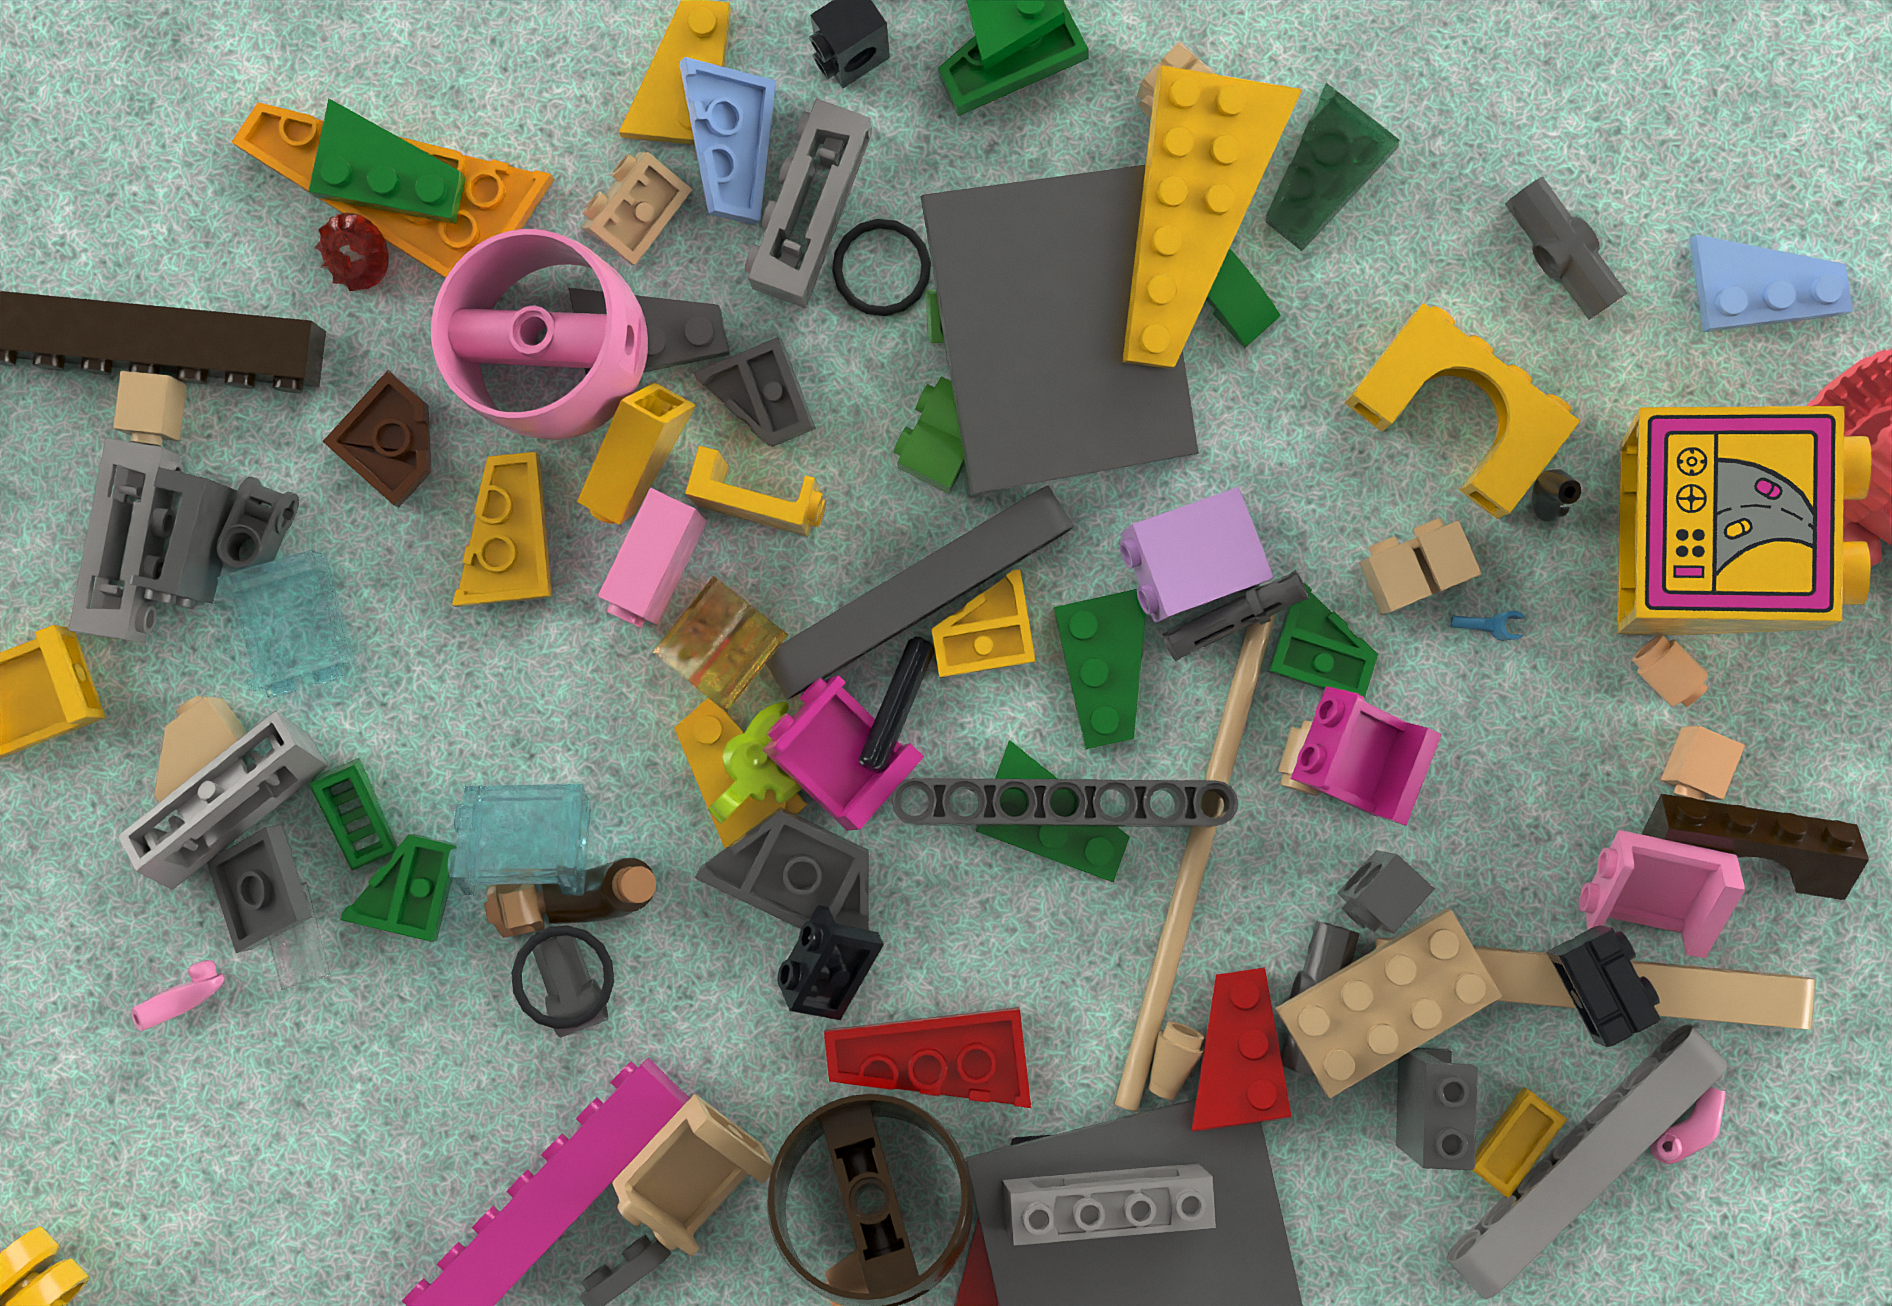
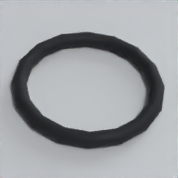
(889, 225)
(599, 1004)

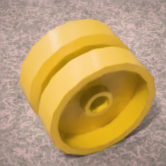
(25, 1276)

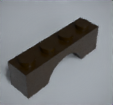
(1819, 853)

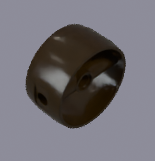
(859, 1166)

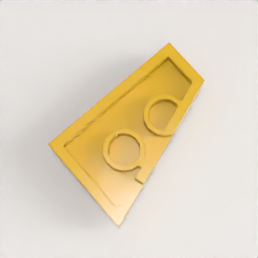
(660, 106)
(703, 740)

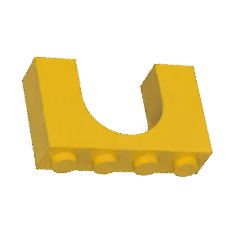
(1528, 421)

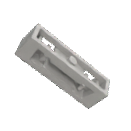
(836, 130)
(118, 610)
(222, 802)
(1108, 1204)

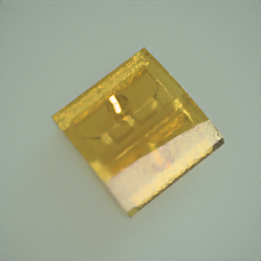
(720, 643)

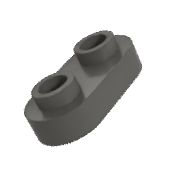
(640, 1260)

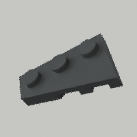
(676, 329)

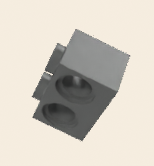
(1384, 892)

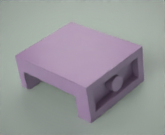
(1194, 555)

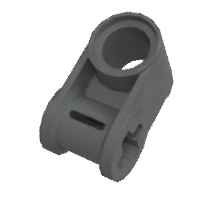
(256, 522)

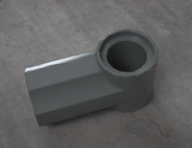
(567, 982)

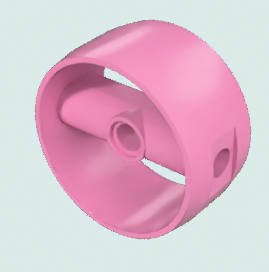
(472, 333)

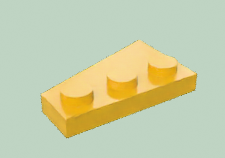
(509, 536)

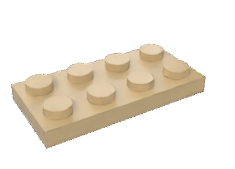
(1388, 1002)

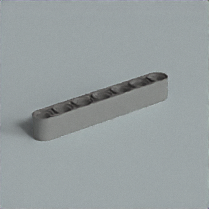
(1587, 1161)

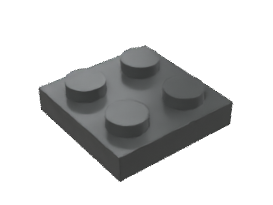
(259, 888)

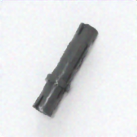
(1236, 615)

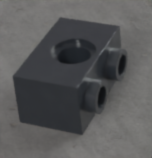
(849, 39)

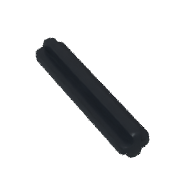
(896, 704)

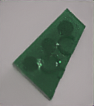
(1330, 166)

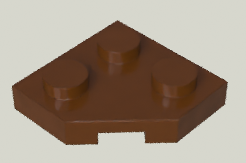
(386, 439)

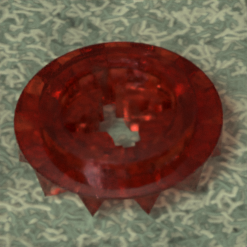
(362, 238)

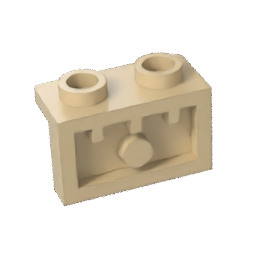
(635, 205)

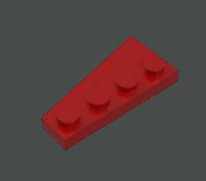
(945, 1055)

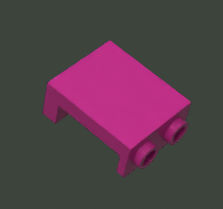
(823, 752)
(1365, 756)

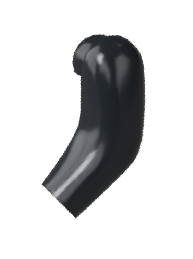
(1552, 491)

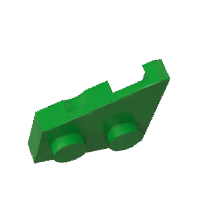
(1321, 649)
(407, 892)

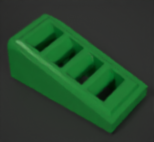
(329, 804)

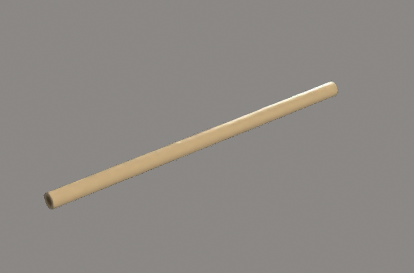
(1192, 869)

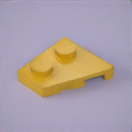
(986, 632)

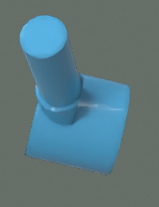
(1493, 624)

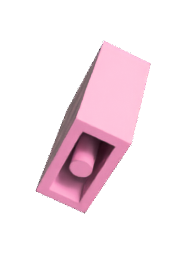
(652, 559)

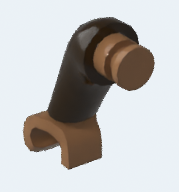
(608, 894)

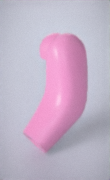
(179, 998)
(1693, 1133)

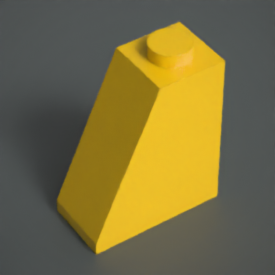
(634, 452)

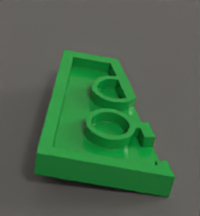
(1010, 25)
(973, 87)
(381, 171)
(1103, 663)
(1083, 848)

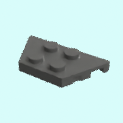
(791, 869)

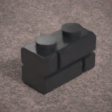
(1605, 984)

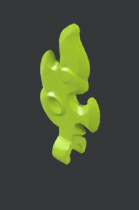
(753, 768)

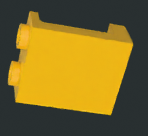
(710, 492)
(45, 690)

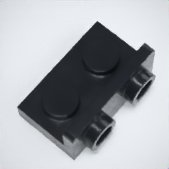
(827, 966)

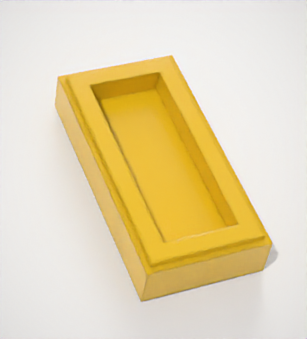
(1517, 1141)

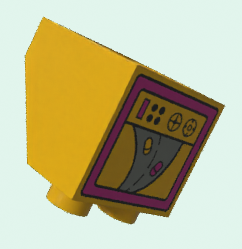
(1739, 520)

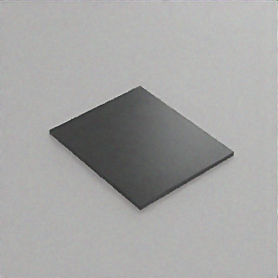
(1037, 326)
(1228, 1265)

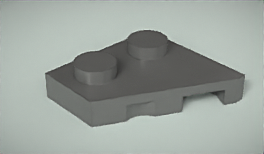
(761, 391)

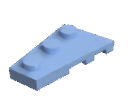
(731, 135)
(1764, 286)

